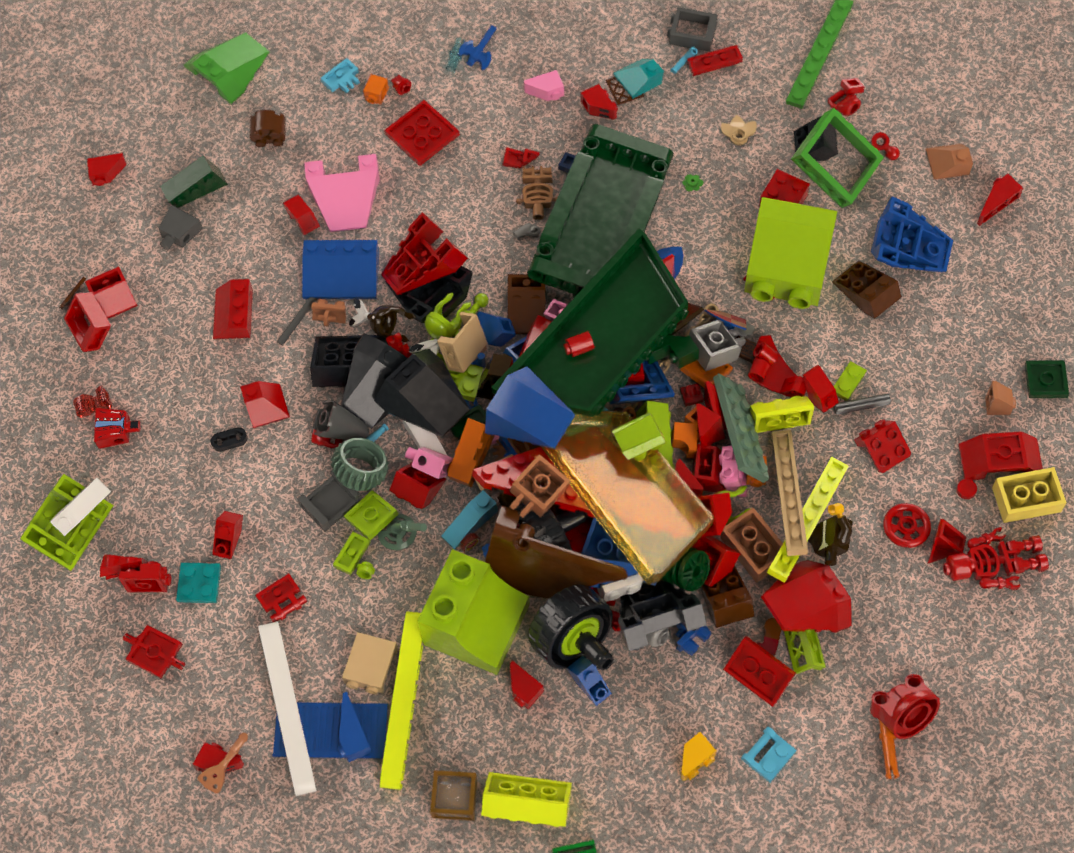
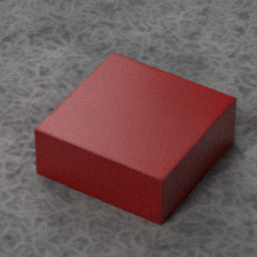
(852, 85)

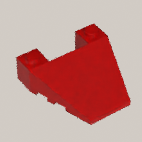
(418, 260)

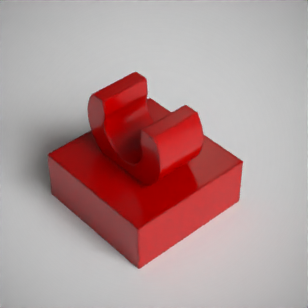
(691, 394)

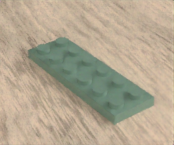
(741, 428)

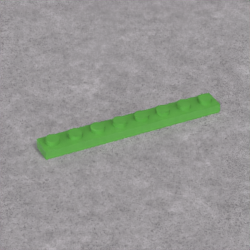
(819, 53)

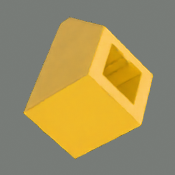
(696, 753)

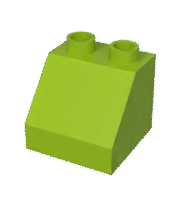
(790, 252)

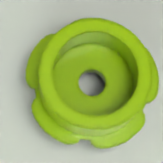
(365, 570)

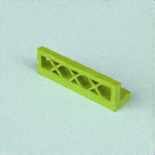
(808, 647)

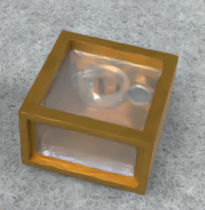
(453, 795)

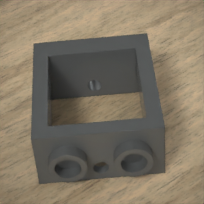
(688, 40)

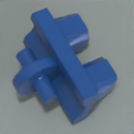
(686, 641)

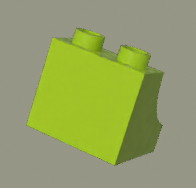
(472, 613)

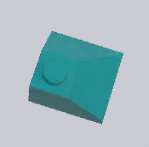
(640, 76)

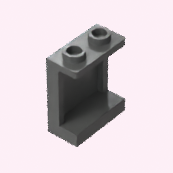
(329, 502)

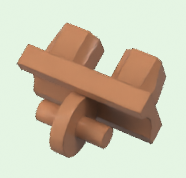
(328, 312)

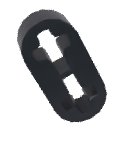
(229, 439)

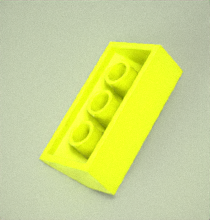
(526, 799)

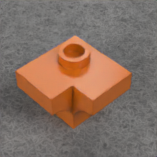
(685, 437)

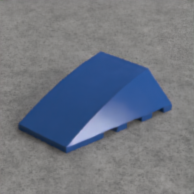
(527, 411)

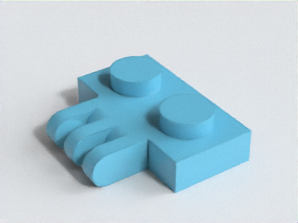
(341, 77)

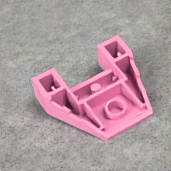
(344, 197)

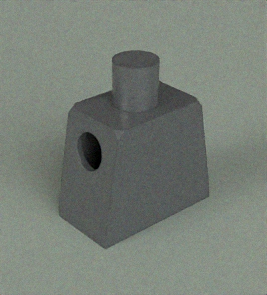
(178, 228)

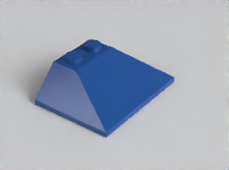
(654, 387)

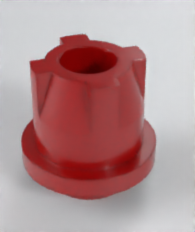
(401, 84)

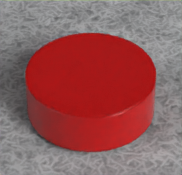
(966, 489)

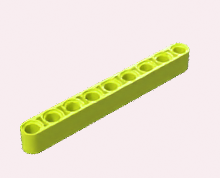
(402, 704)

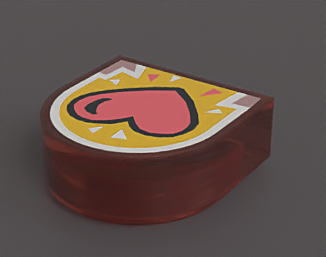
(469, 542)

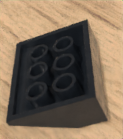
(333, 358)

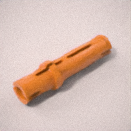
(888, 751)

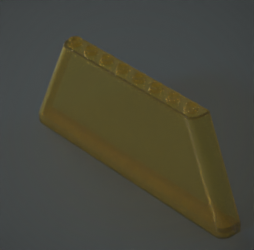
(636, 502)

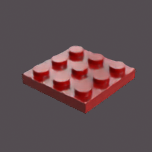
(422, 132)

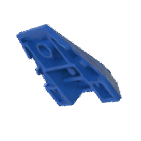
(909, 240)

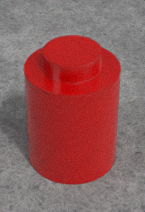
(579, 344)

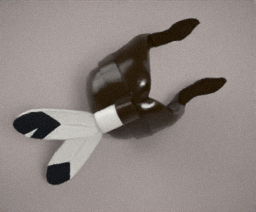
(381, 319)

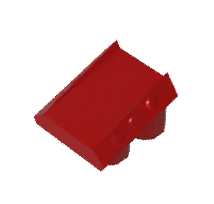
(113, 564)

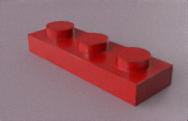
(715, 60)

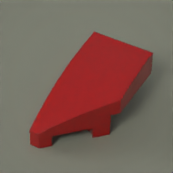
(517, 158)

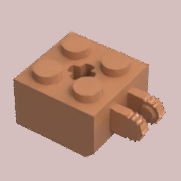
(538, 498)

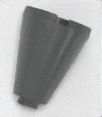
(338, 423)

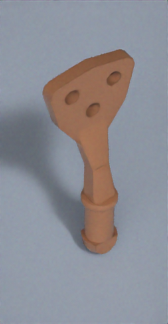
(219, 769)

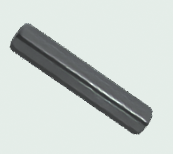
(863, 403)

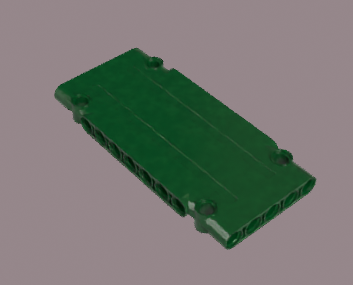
(599, 207)

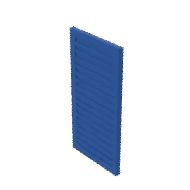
(322, 727)

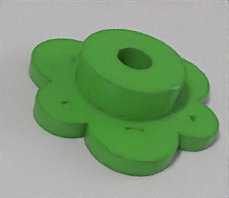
(689, 185)

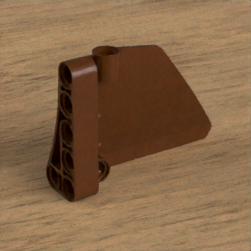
(538, 566)

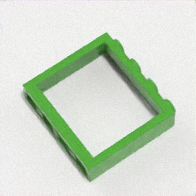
(820, 175)

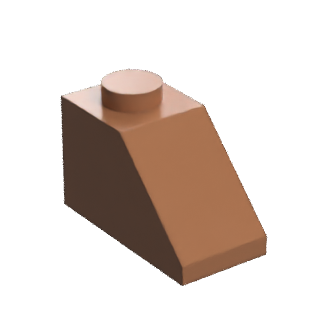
(999, 400)

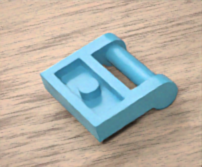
(774, 759)

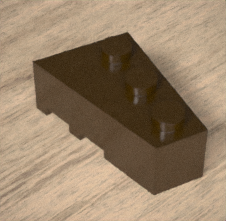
(494, 370)

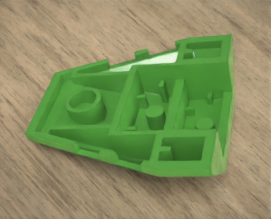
(230, 65)

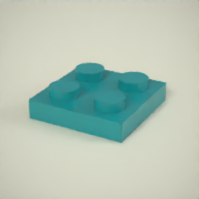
(198, 582)

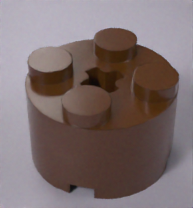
(267, 128)

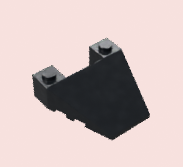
(656, 609)

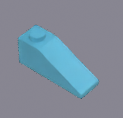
(470, 519)

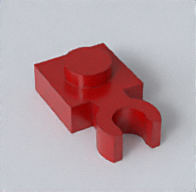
(397, 344)

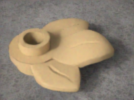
(738, 128)

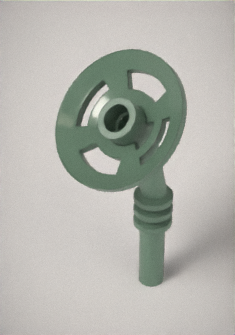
(398, 529)

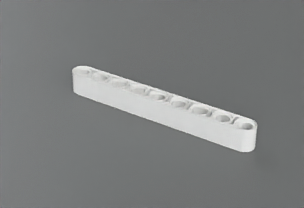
(287, 709)

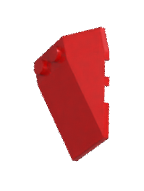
(810, 600)

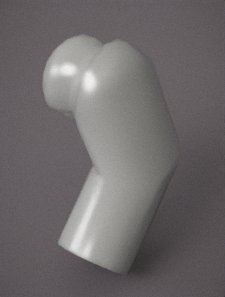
(527, 229)

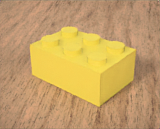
(1029, 495)

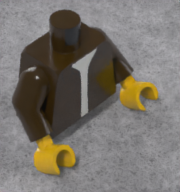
(832, 535)

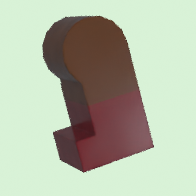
(772, 635)

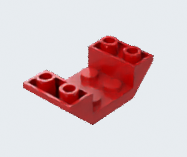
(999, 454)

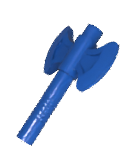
(476, 53)

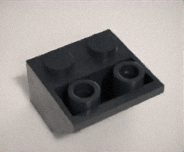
(826, 144)

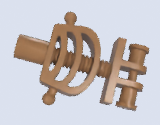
(538, 194)

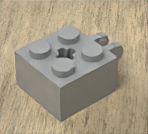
(716, 344)

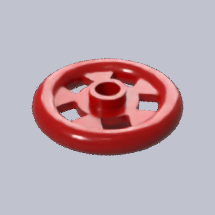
(917, 513)

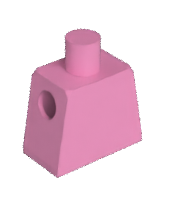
(436, 462)

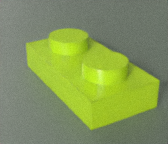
(849, 380)
(351, 553)

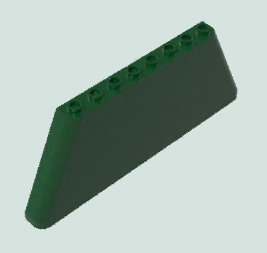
(628, 315)

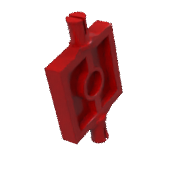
(153, 651)

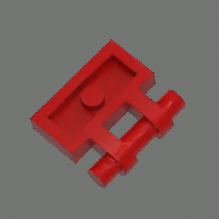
(279, 592)

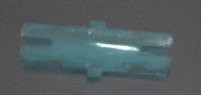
(454, 55)

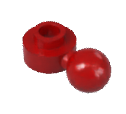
(891, 152)

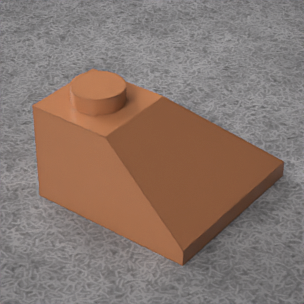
(949, 161)

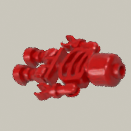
(962, 565)

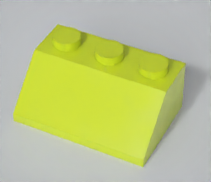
(782, 413)

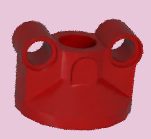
(906, 707)

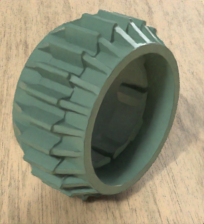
(355, 478)

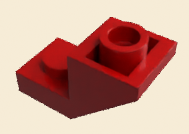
(302, 213)

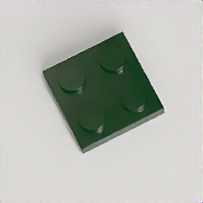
(1046, 379)

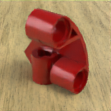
(772, 371)

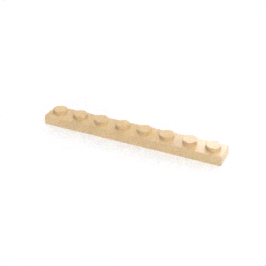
(789, 493)

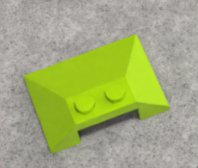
(49, 540)

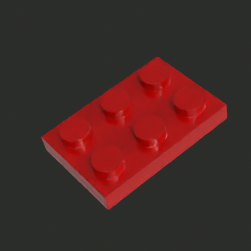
(759, 671)

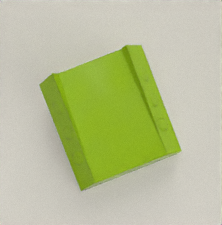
(639, 436)

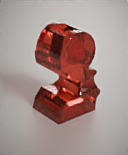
(87, 404)

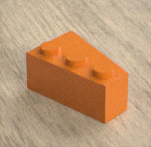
(469, 452)

